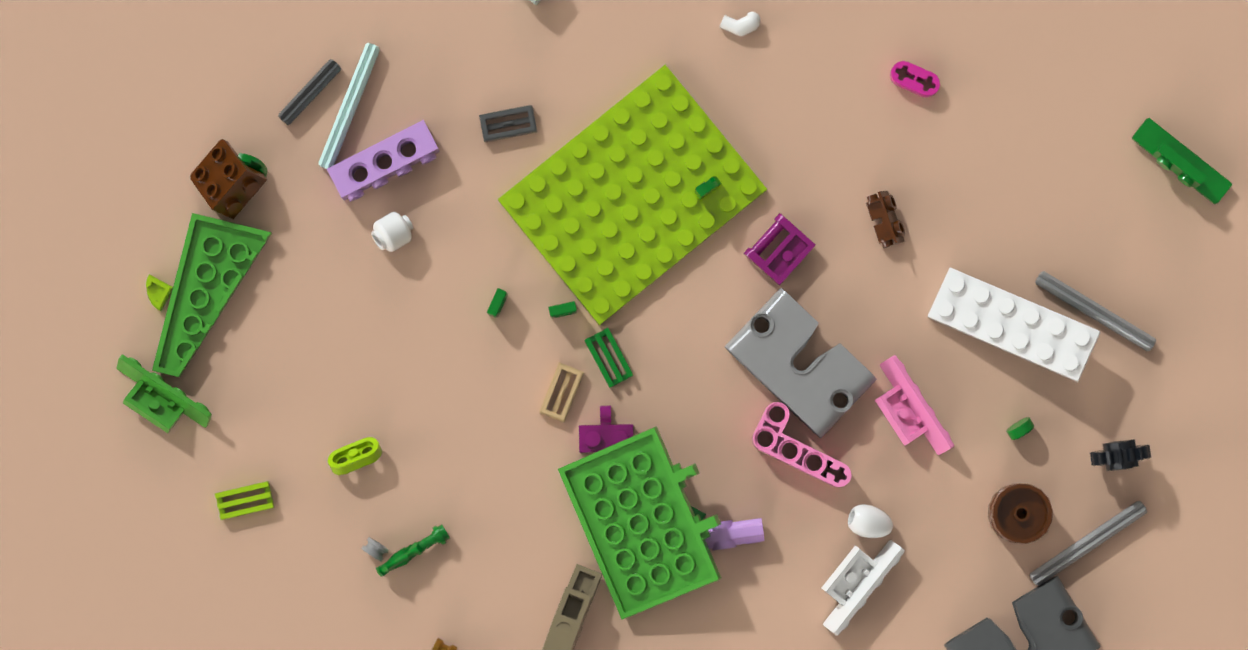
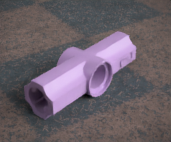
(735, 533)

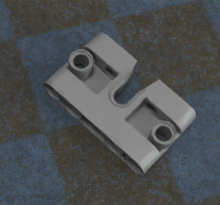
(804, 392)

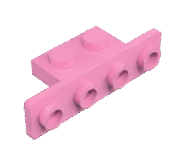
(908, 410)

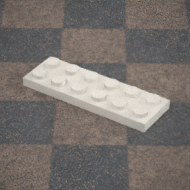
(1014, 324)

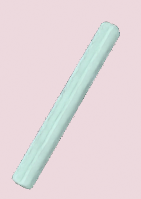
(349, 105)

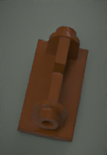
(884, 208)

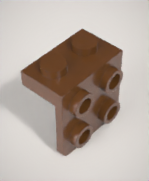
(226, 180)

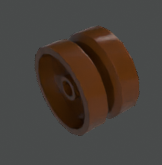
(1003, 512)

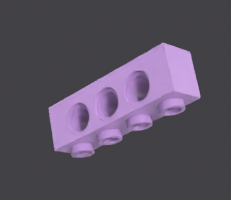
(343, 172)

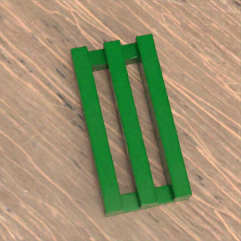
(598, 336)

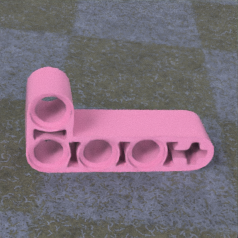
(803, 451)

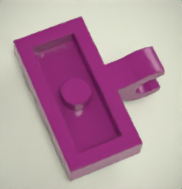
(598, 437)

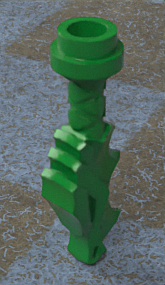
(404, 555)

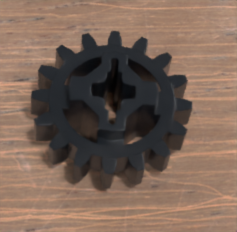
(1120, 455)

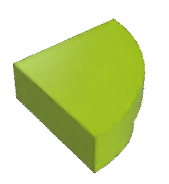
(157, 292)

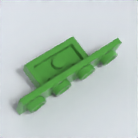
(157, 399)

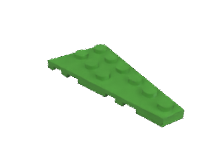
(207, 276)

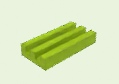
(222, 505)

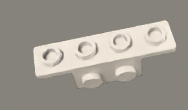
(855, 582)

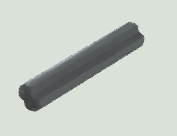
(309, 92)

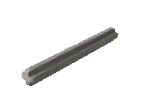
(1095, 311)
(1088, 543)

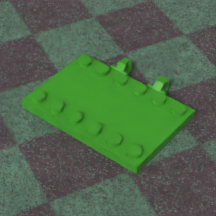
(641, 522)

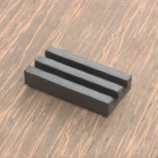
(502, 135)

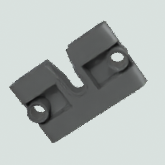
(1039, 619)

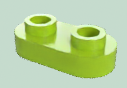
(354, 456)

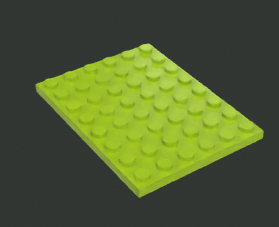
(623, 196)

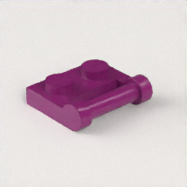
(786, 255)

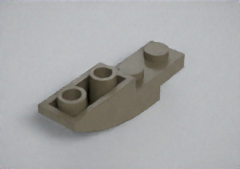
(572, 609)

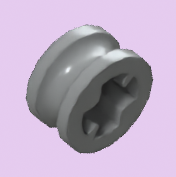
(375, 549)

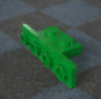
(1182, 161)

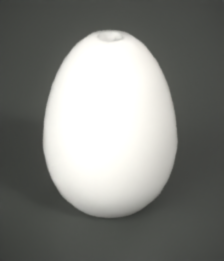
(869, 521)

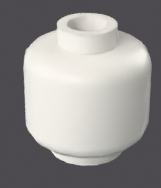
(392, 231)

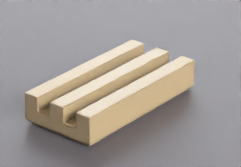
(570, 370)

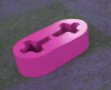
(918, 73)

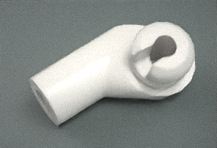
(742, 26)

